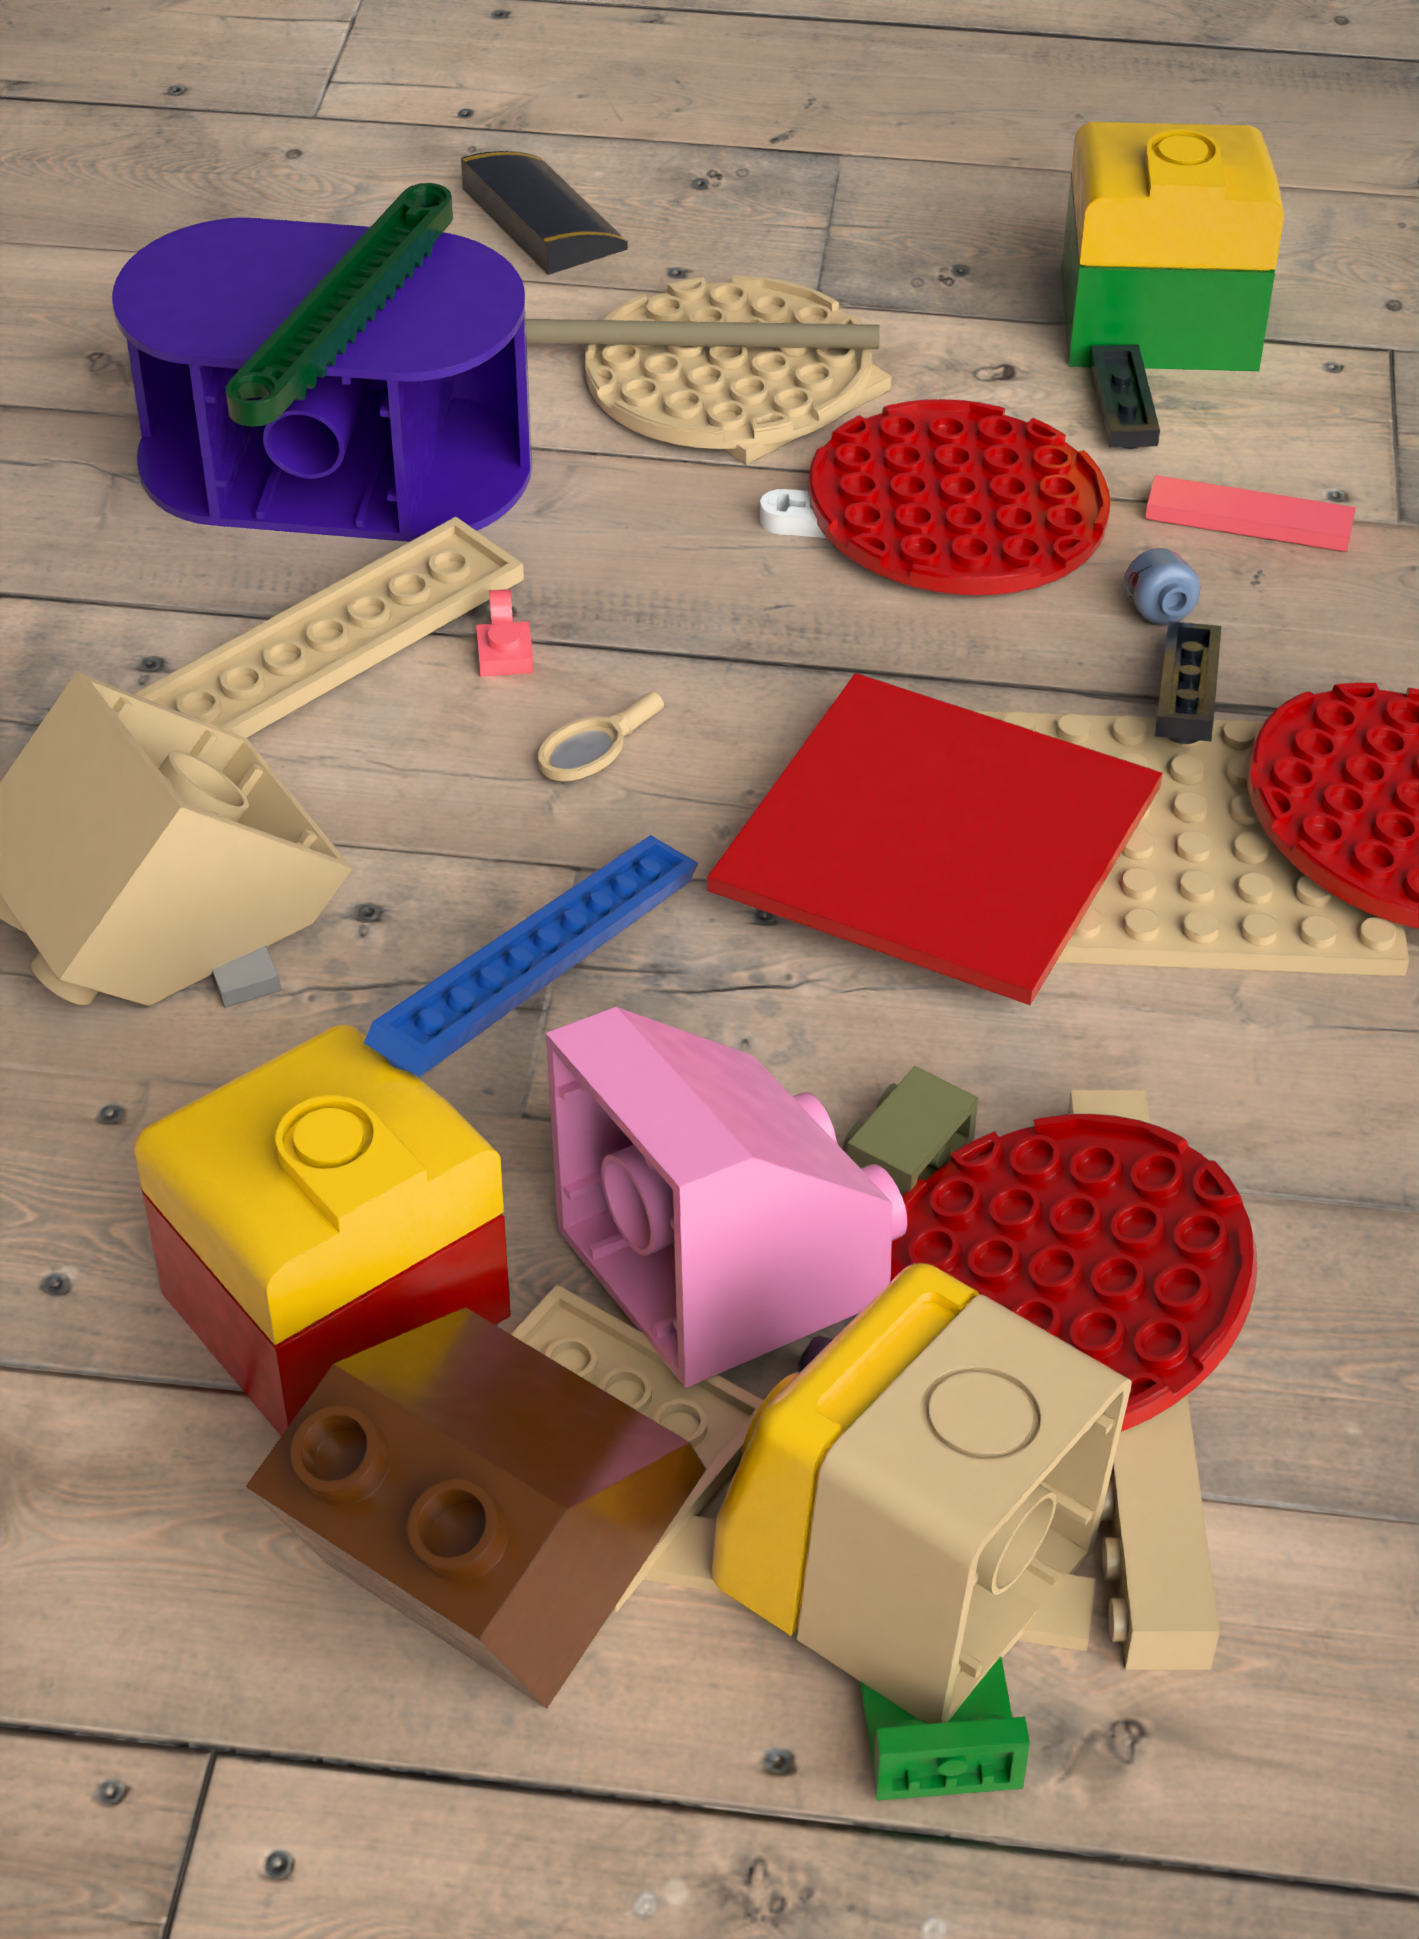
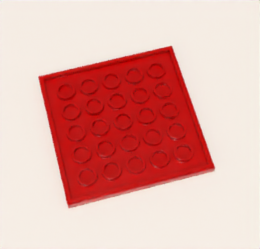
(938, 836)

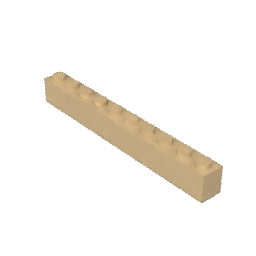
(1155, 1513)

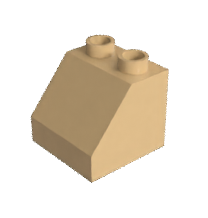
(150, 848)

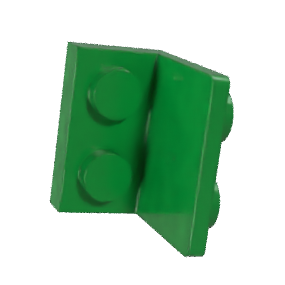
(971, 1753)

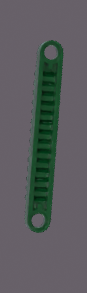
(339, 306)

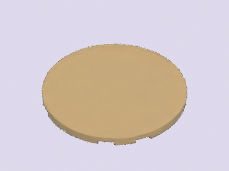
(727, 393)

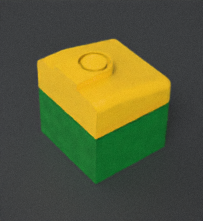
(1171, 243)

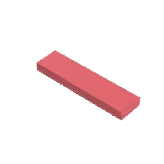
(1250, 513)

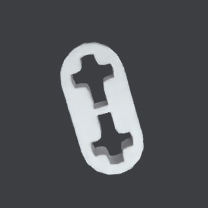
(797, 517)

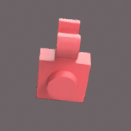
(503, 644)

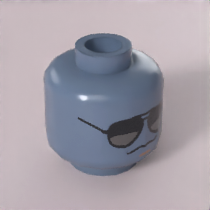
(1158, 583)

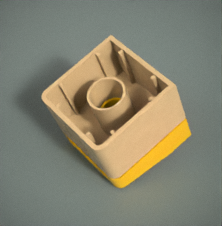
(915, 1486)

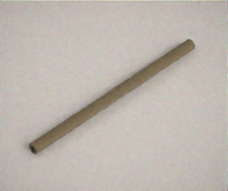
(703, 333)

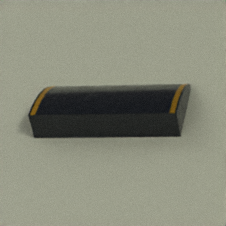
(538, 209)

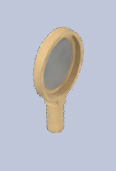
(593, 742)

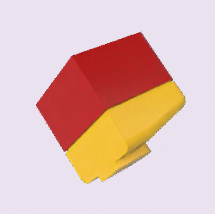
(320, 1215)

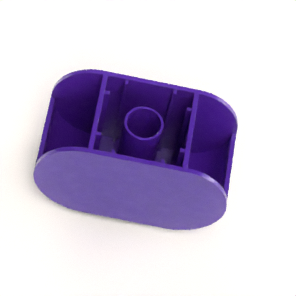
(389, 444)

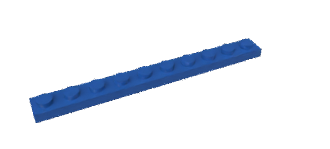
(527, 957)

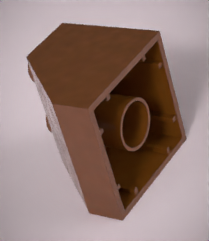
(480, 1492)

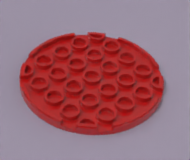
(958, 497)
(1342, 793)
(1100, 1240)

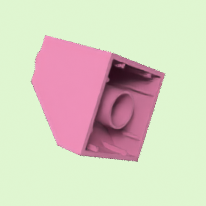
(709, 1193)

